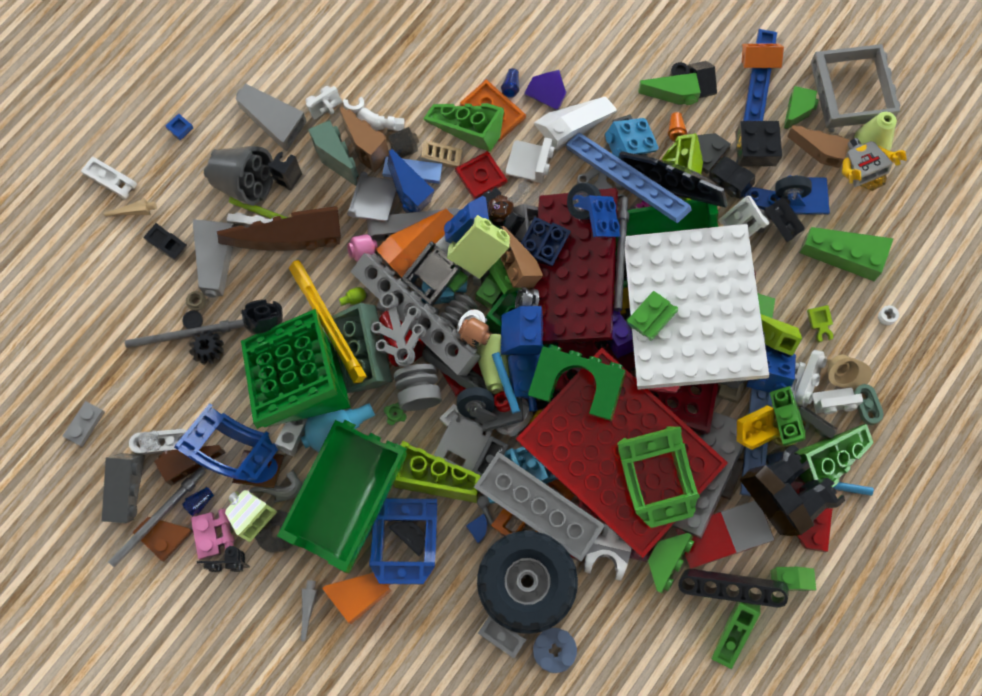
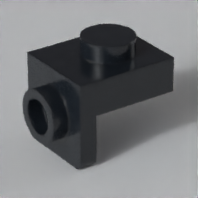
(513, 223)

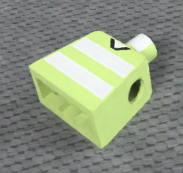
(248, 514)

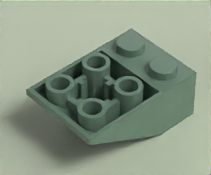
(333, 151)

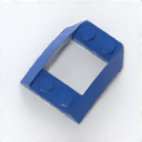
(212, 420)
(404, 572)

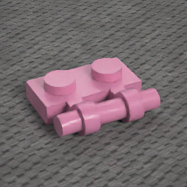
(206, 534)

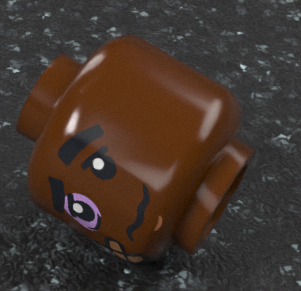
(499, 209)

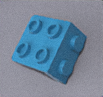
(631, 137)

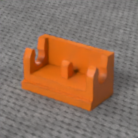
(762, 55)

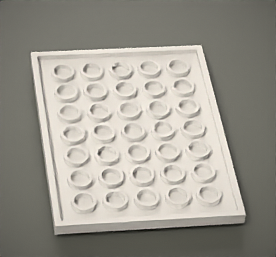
(718, 315)

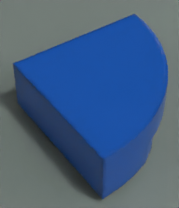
(478, 528)

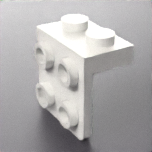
(530, 160)

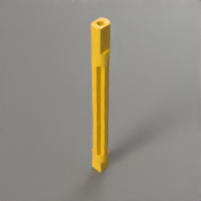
(308, 289)

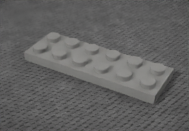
(724, 441)
(539, 505)

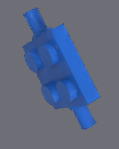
(521, 376)

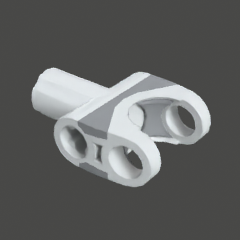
(610, 546)

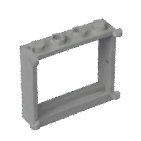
(826, 92)

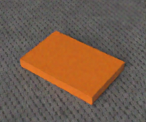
(490, 94)

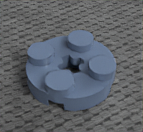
(565, 657)

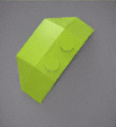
(686, 153)

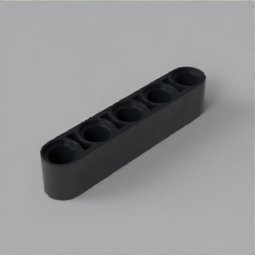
(744, 584)

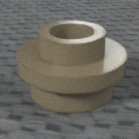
(192, 297)

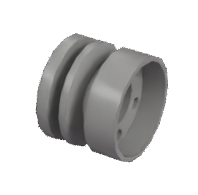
(417, 387)

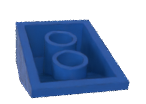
(411, 188)

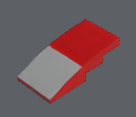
(730, 534)

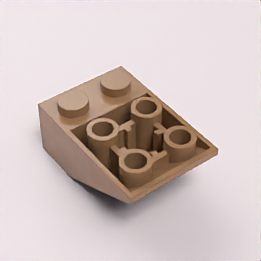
(369, 145)

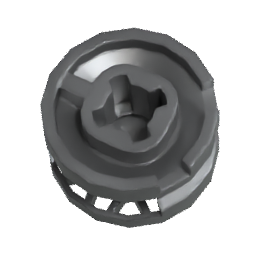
(527, 297)

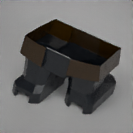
(772, 491)

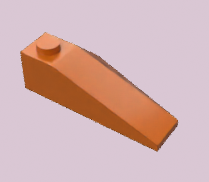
(405, 246)

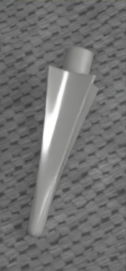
(308, 600)

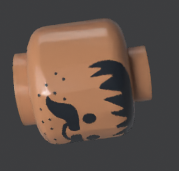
(474, 332)

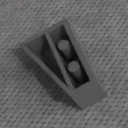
(121, 487)

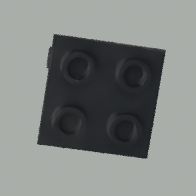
(233, 560)

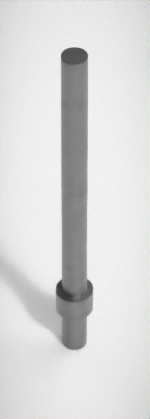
(623, 219)
(223, 326)
(187, 486)

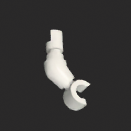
(377, 122)

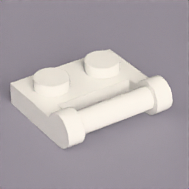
(743, 213)

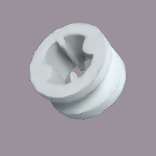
(883, 317)

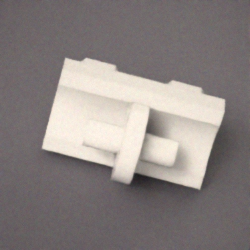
(324, 102)

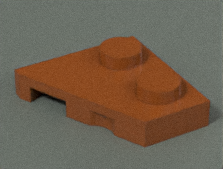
(164, 538)

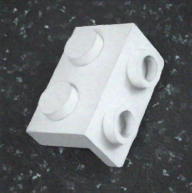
(834, 400)

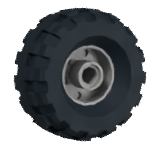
(530, 556)

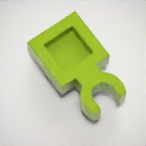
(820, 319)

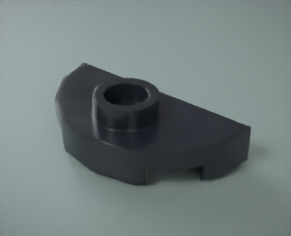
(410, 535)

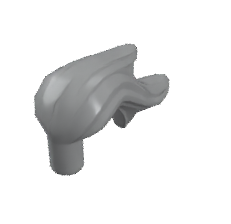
(282, 493)

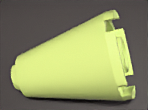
(878, 130)
(488, 366)

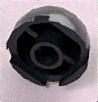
(261, 316)

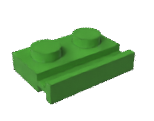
(652, 315)

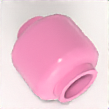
(360, 245)

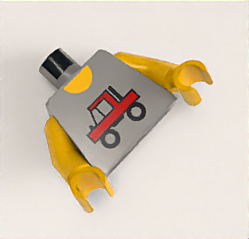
(868, 161)

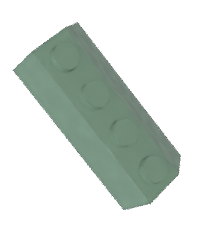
(356, 329)

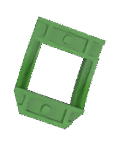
(653, 445)

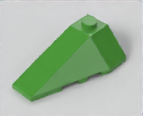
(470, 123)
(835, 456)

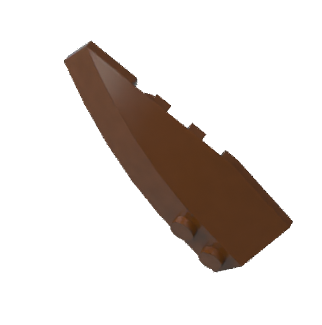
(302, 231)

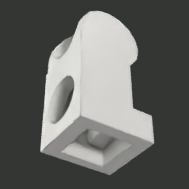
(291, 436)

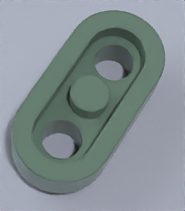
(870, 404)

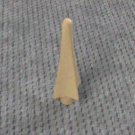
(140, 207)

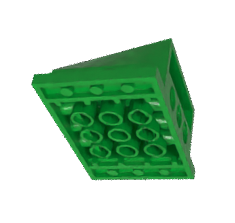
(293, 372)

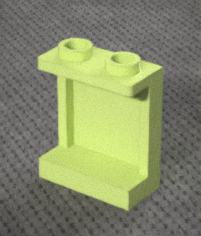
(479, 247)

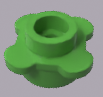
(389, 410)

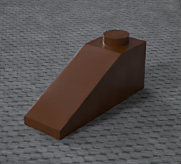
(176, 466)

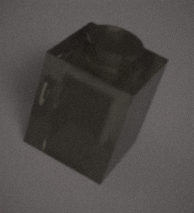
(404, 142)

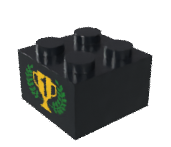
(758, 143)

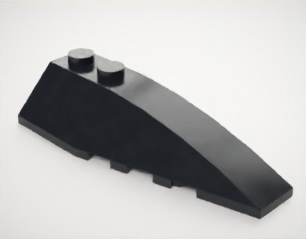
(677, 179)

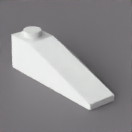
(569, 121)

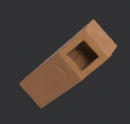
(821, 146)
(520, 264)

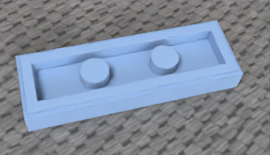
(428, 171)

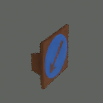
(269, 475)

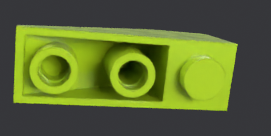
(780, 335)

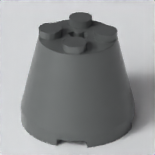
(241, 173)

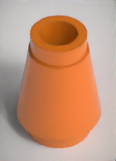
(676, 126)

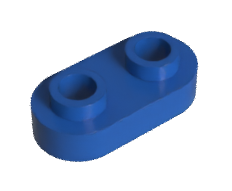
(763, 197)

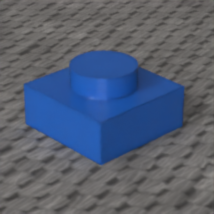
(179, 127)

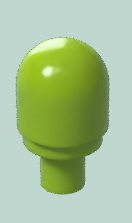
(353, 296)

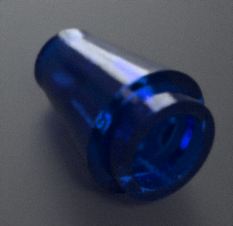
(510, 85)
(196, 502)

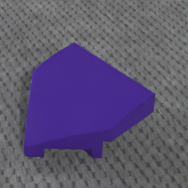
(547, 89)

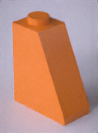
(356, 595)

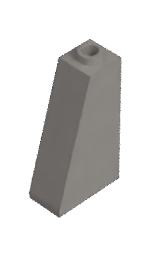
(272, 115)
(211, 257)

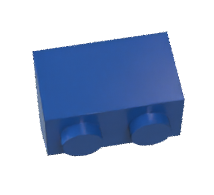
(464, 219)
(522, 331)

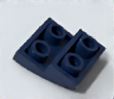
(545, 240)

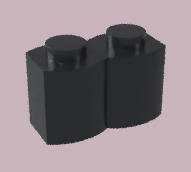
(732, 177)

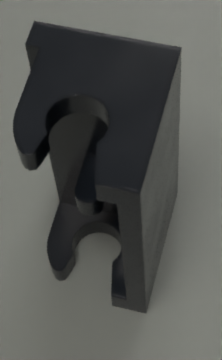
(286, 172)

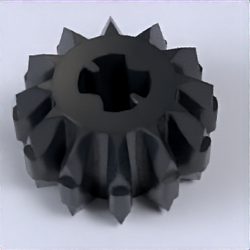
(198, 347)

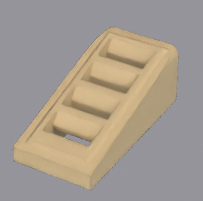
(434, 148)

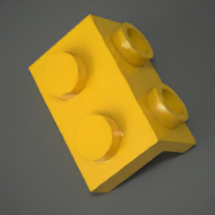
(757, 428)

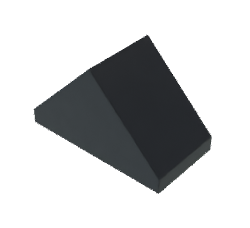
(706, 77)

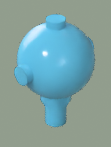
(319, 426)

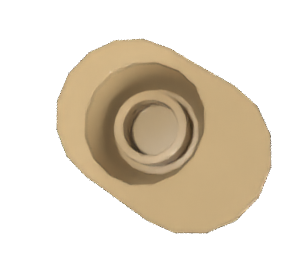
(848, 372)

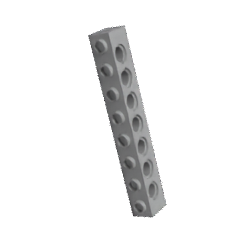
(467, 356)

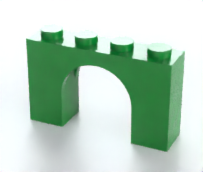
(554, 363)

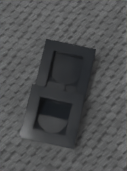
(165, 241)

